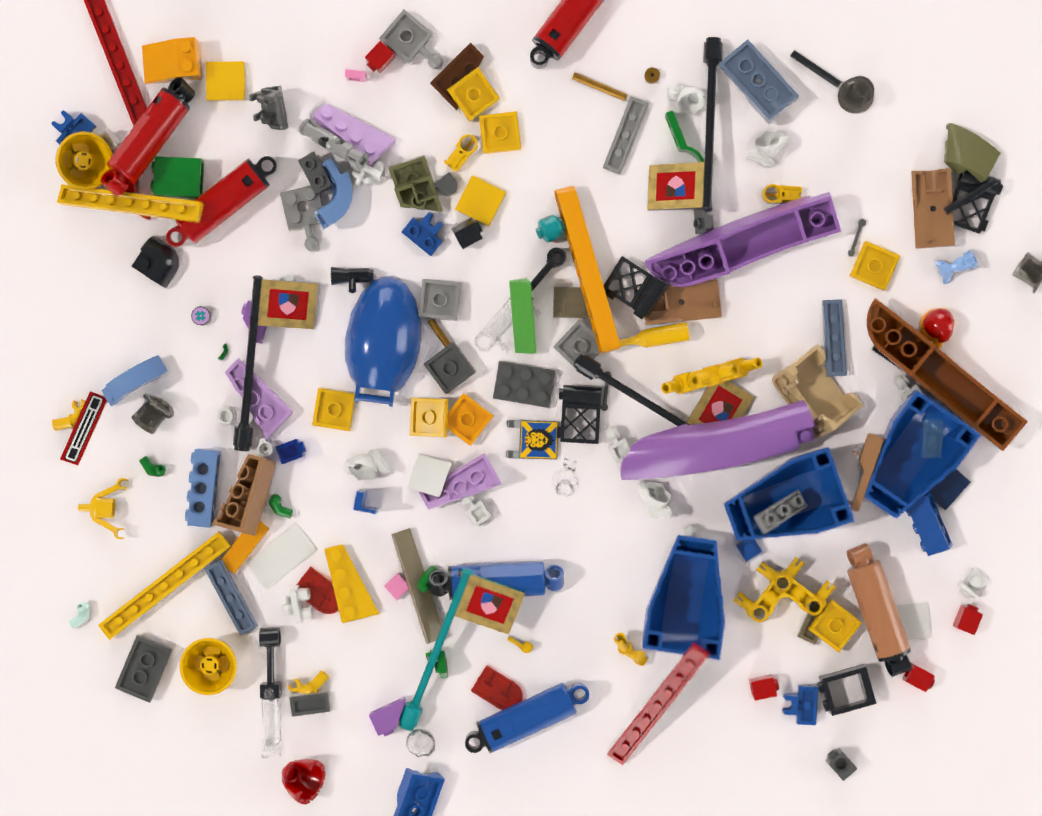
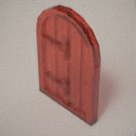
(321, 591)
(497, 689)

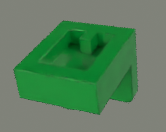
(441, 665)

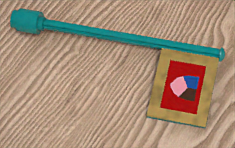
(475, 601)

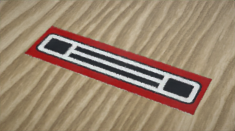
(83, 428)

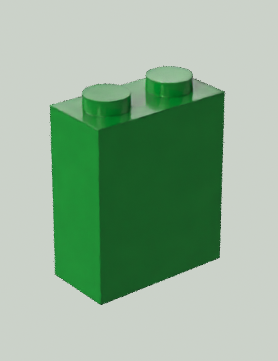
(177, 177)

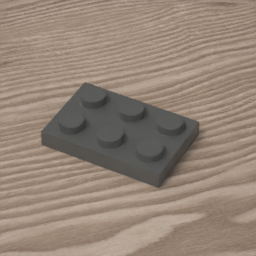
(524, 384)
(143, 668)

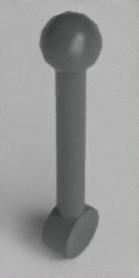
(862, 222)
(604, 406)

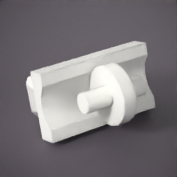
(367, 173)
(295, 605)

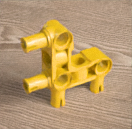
(711, 375)
(794, 591)

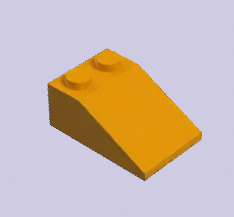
(172, 60)

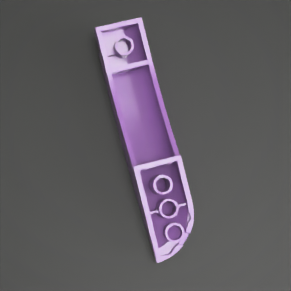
(745, 241)
(719, 443)

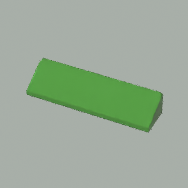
(522, 316)

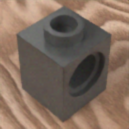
(843, 771)

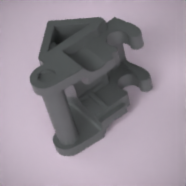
(273, 107)

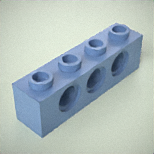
(210, 479)

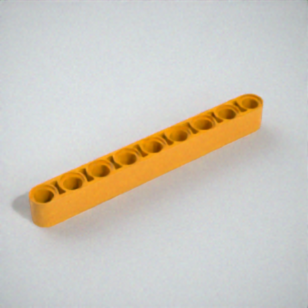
(587, 269)

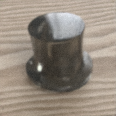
(856, 94)
(1030, 271)
(152, 413)

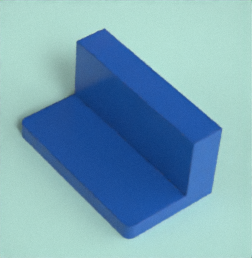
(360, 500)

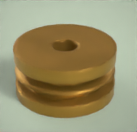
(654, 71)

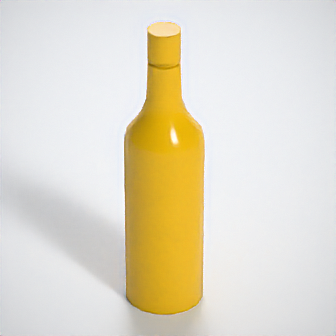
(659, 336)

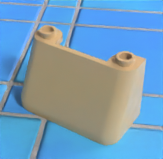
(808, 381)

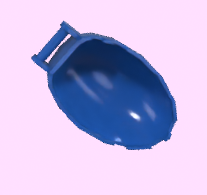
(382, 339)

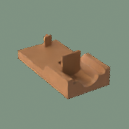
(932, 227)
(700, 303)
(867, 462)

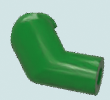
(152, 469)
(277, 507)
(423, 584)

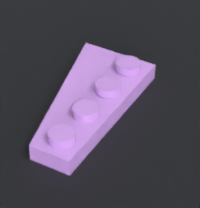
(354, 131)
(265, 406)
(467, 480)

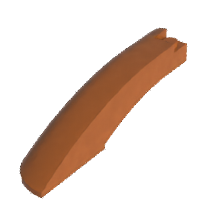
(942, 376)

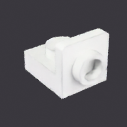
(972, 583)

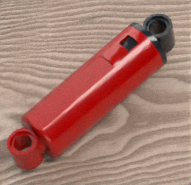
(562, 29)
(148, 136)
(225, 199)

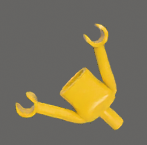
(104, 507)

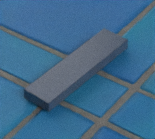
(834, 337)
(231, 597)

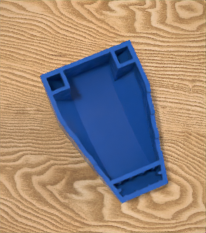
(900, 471)
(819, 485)
(687, 601)

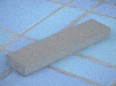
(625, 135)

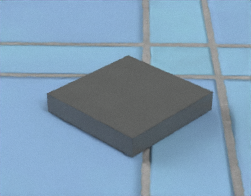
(449, 367)

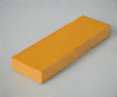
(243, 547)

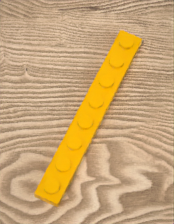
(131, 203)
(164, 585)

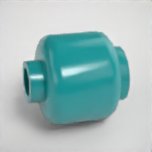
(550, 228)

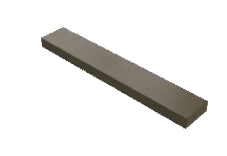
(413, 570)

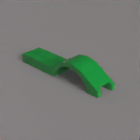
(679, 138)

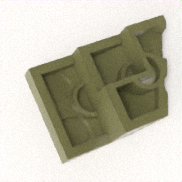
(969, 152)
(415, 185)

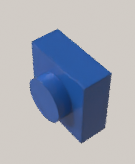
(748, 549)

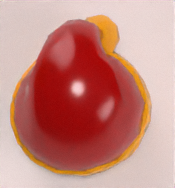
(937, 325)

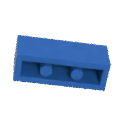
(929, 525)

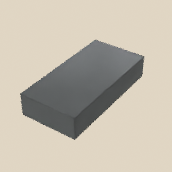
(309, 704)

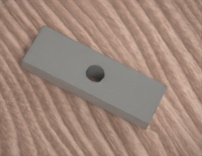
(780, 511)

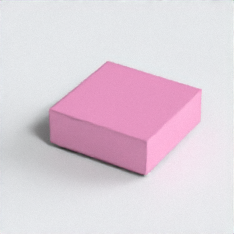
(355, 75)
(396, 586)

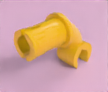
(68, 422)
(626, 648)
(312, 686)

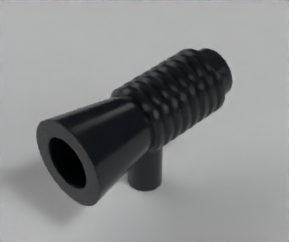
(351, 275)

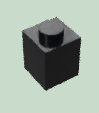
(467, 232)

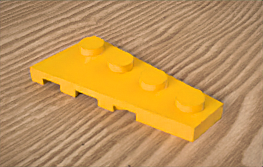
(348, 587)

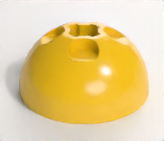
(91, 162)
(201, 673)

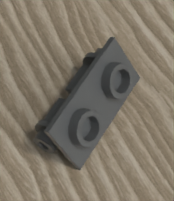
(315, 173)
(702, 222)

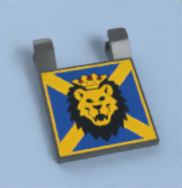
(536, 439)

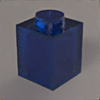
(291, 451)

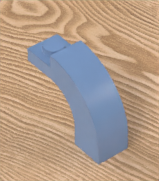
(341, 195)
(133, 379)

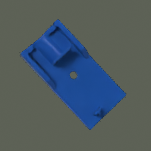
(418, 792)

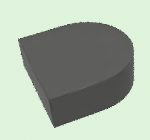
(447, 184)

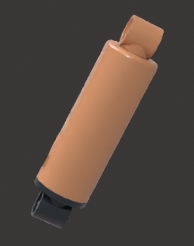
(878, 610)

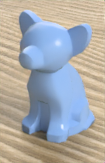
(962, 263)

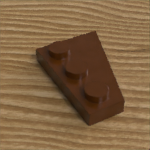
(459, 67)

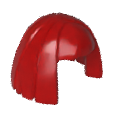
(303, 779)

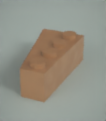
(247, 496)

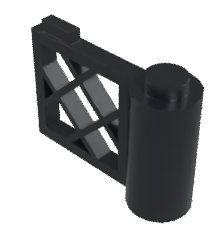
(967, 183)
(647, 295)
(580, 398)

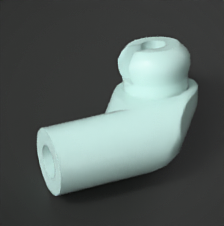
(83, 615)

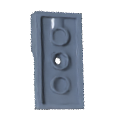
(769, 95)

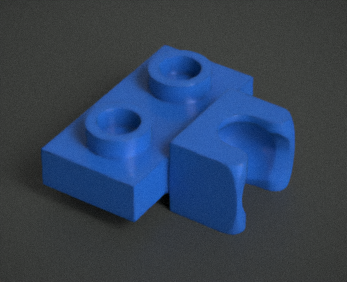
(72, 125)
(424, 233)
(803, 705)

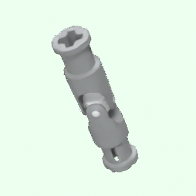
(333, 144)

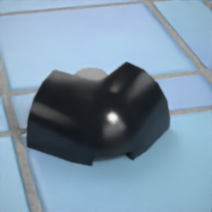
(157, 261)

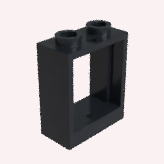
(865, 683)

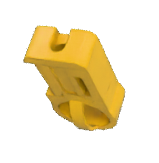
(461, 155)
(784, 195)

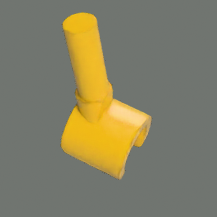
(527, 647)

